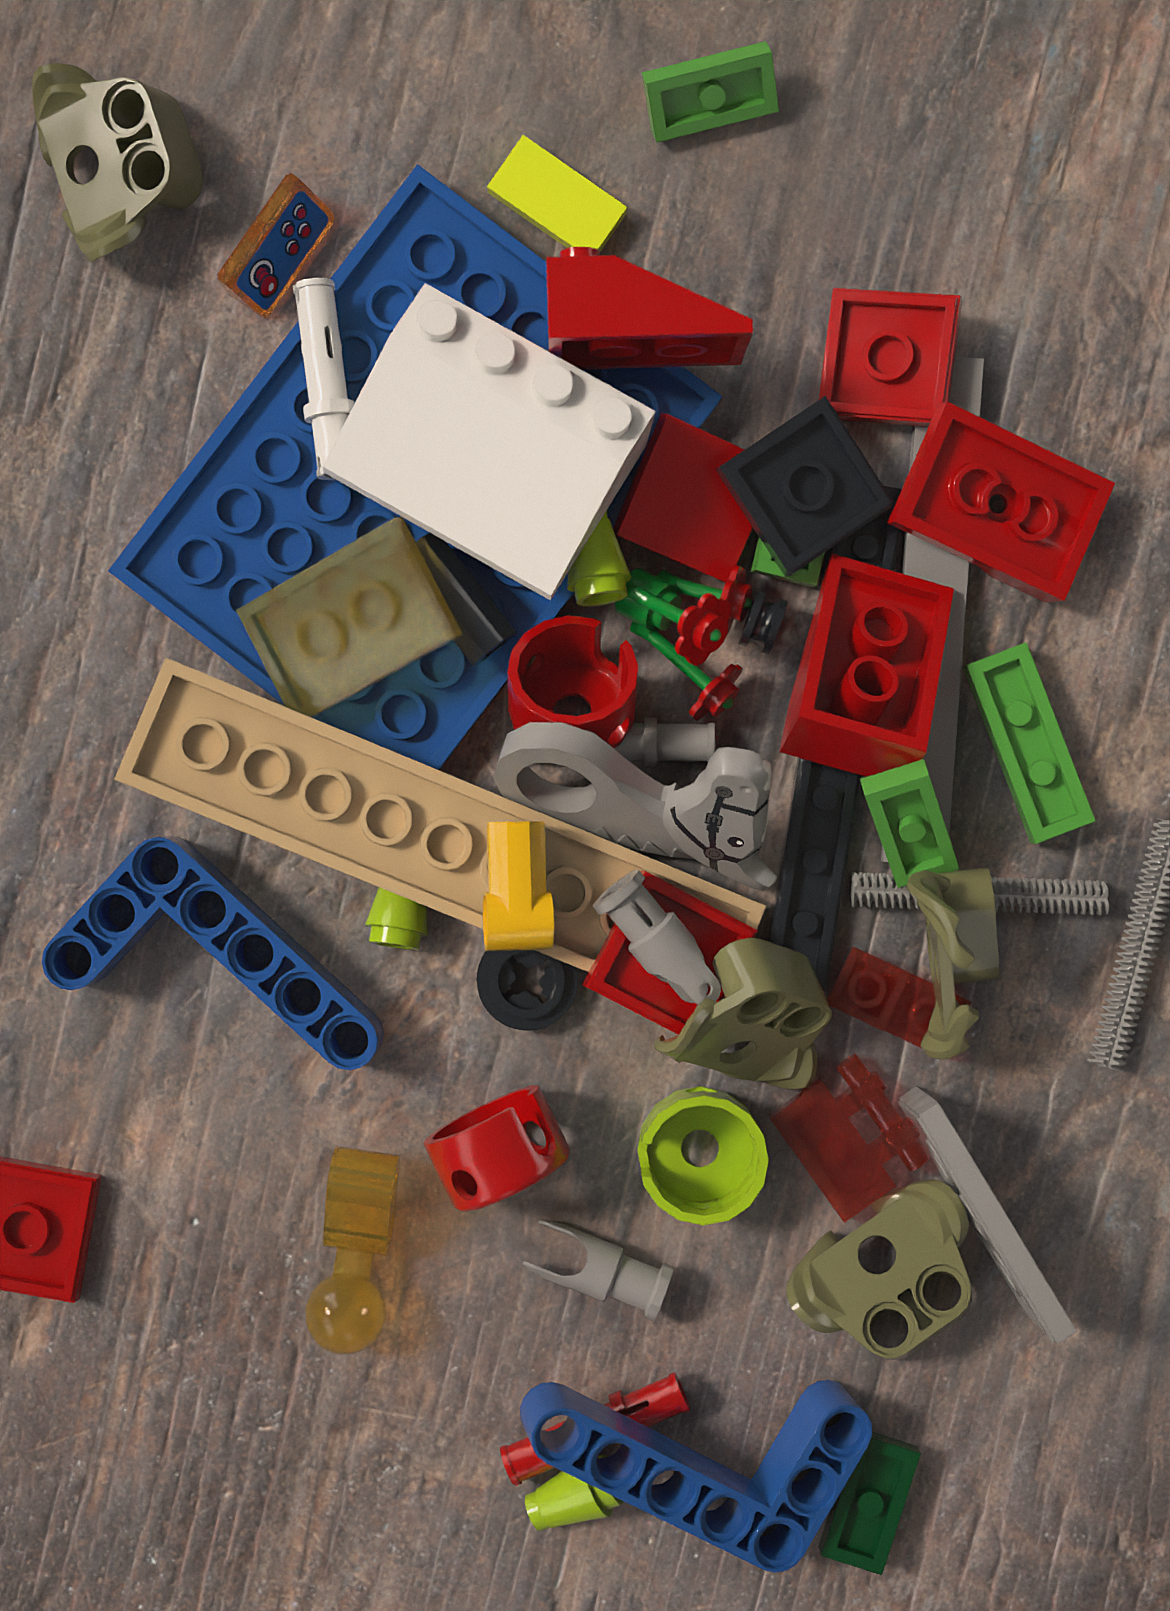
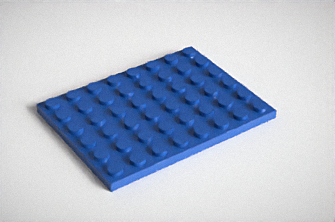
(259, 515)

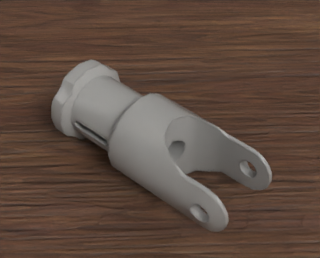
(658, 939)
(611, 1273)

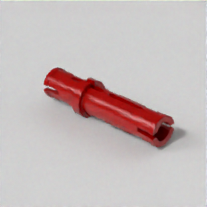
(663, 1398)

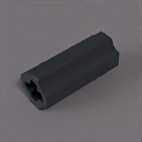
(475, 613)

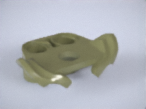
(104, 115)
(960, 949)
(767, 1001)
(837, 1294)

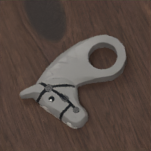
(712, 820)

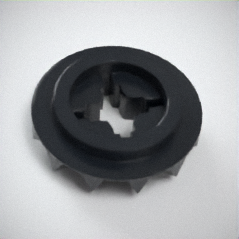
(524, 1009)

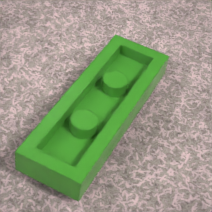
(1028, 743)

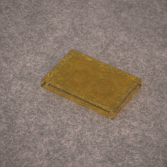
(349, 620)

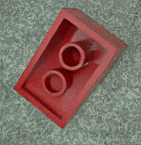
(627, 317)
(868, 669)

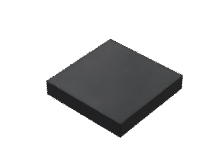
(805, 487)

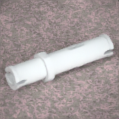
(323, 365)

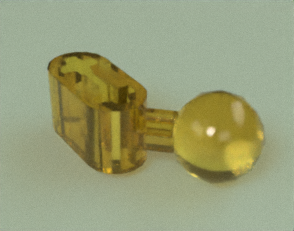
(360, 1206)

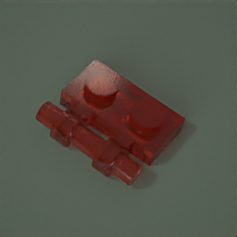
(833, 1149)

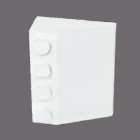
(489, 441)

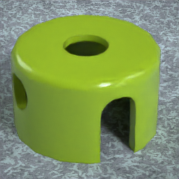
(709, 1191)

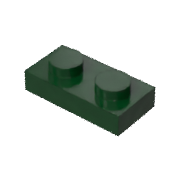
(871, 1505)

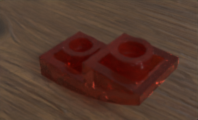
(885, 996)

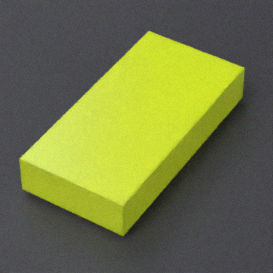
(555, 197)

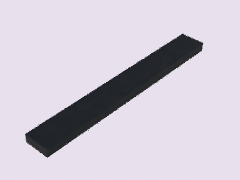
(824, 810)

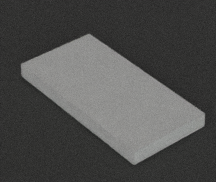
(986, 1215)

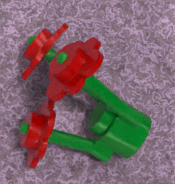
(702, 628)

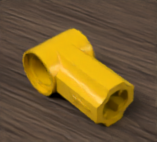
(517, 905)

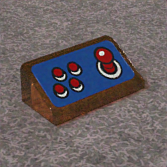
(276, 246)

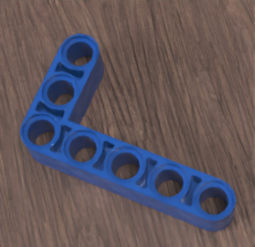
(225, 942)
(699, 1481)

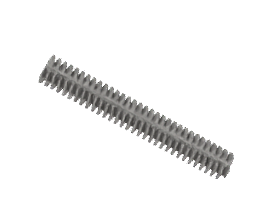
(1006, 893)
(1137, 951)

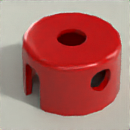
(572, 665)
(489, 1152)

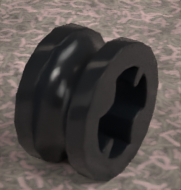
(763, 622)

